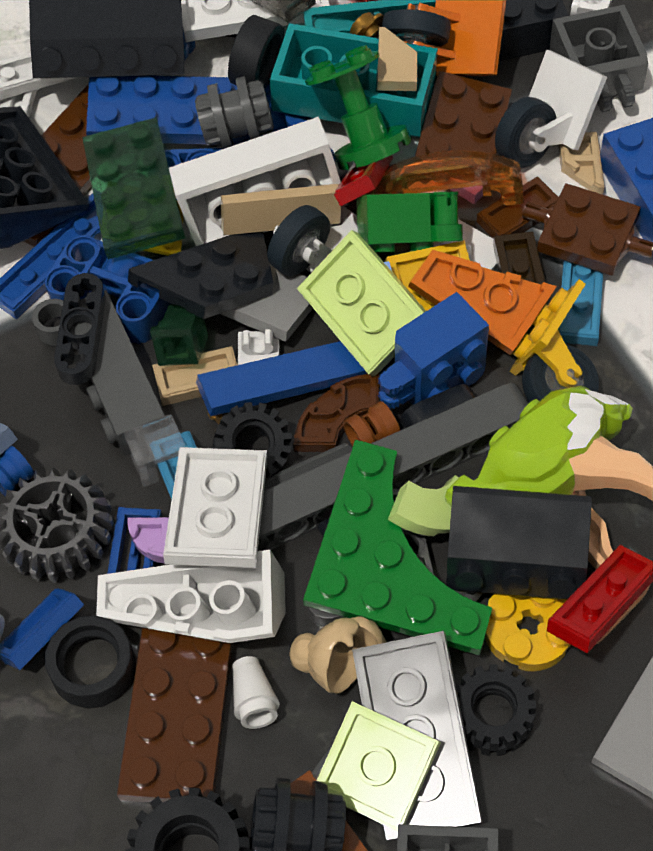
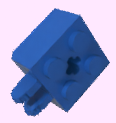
(436, 353)

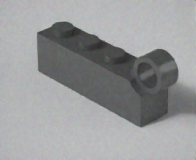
(118, 379)

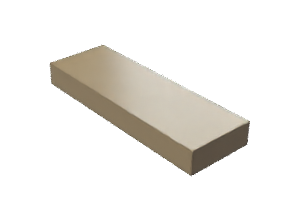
(267, 209)

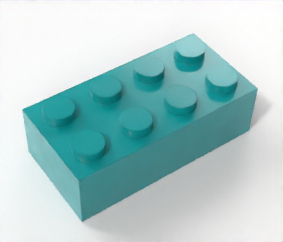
(310, 45)

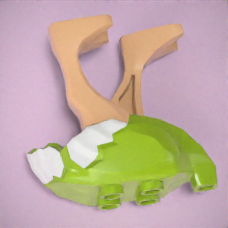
(566, 449)

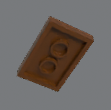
(463, 115)

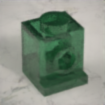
(179, 337)

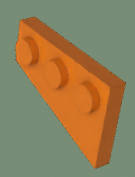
(499, 298)

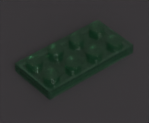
(132, 188)

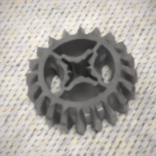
(61, 537)

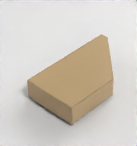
(396, 63)

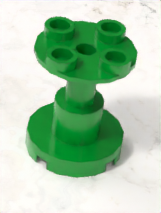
(363, 121)

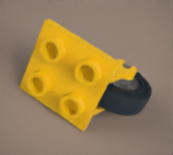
(545, 357)

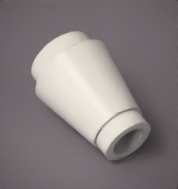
(253, 695)

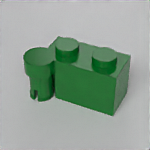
(408, 219)

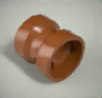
(372, 426)

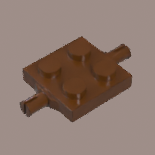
(588, 229)

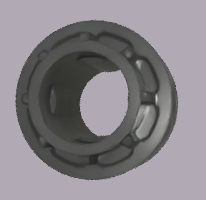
(234, 113)

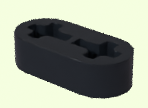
(436, 404)

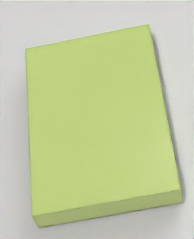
(360, 301)

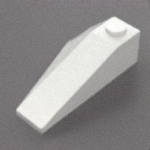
(198, 600)

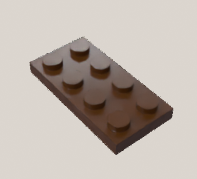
(174, 716)

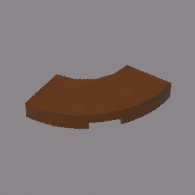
(323, 420)

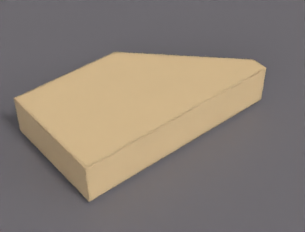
(584, 164)

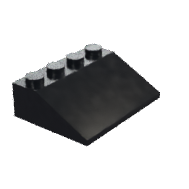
(33, 182)

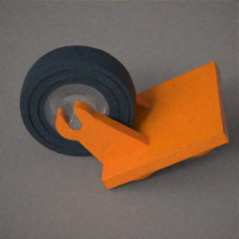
(462, 30)

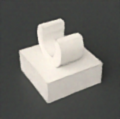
(257, 346)

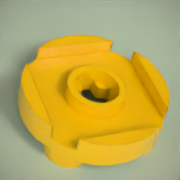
(517, 646)

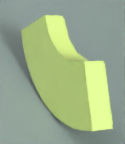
(422, 509)

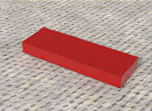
(361, 180)
(602, 599)

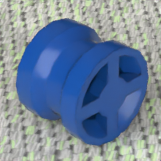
(12, 468)

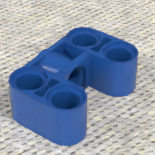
(87, 255)

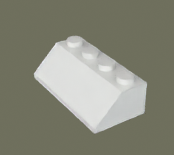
(274, 161)

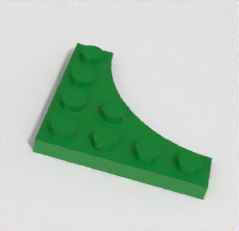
(372, 570)

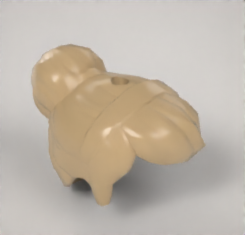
(330, 654)

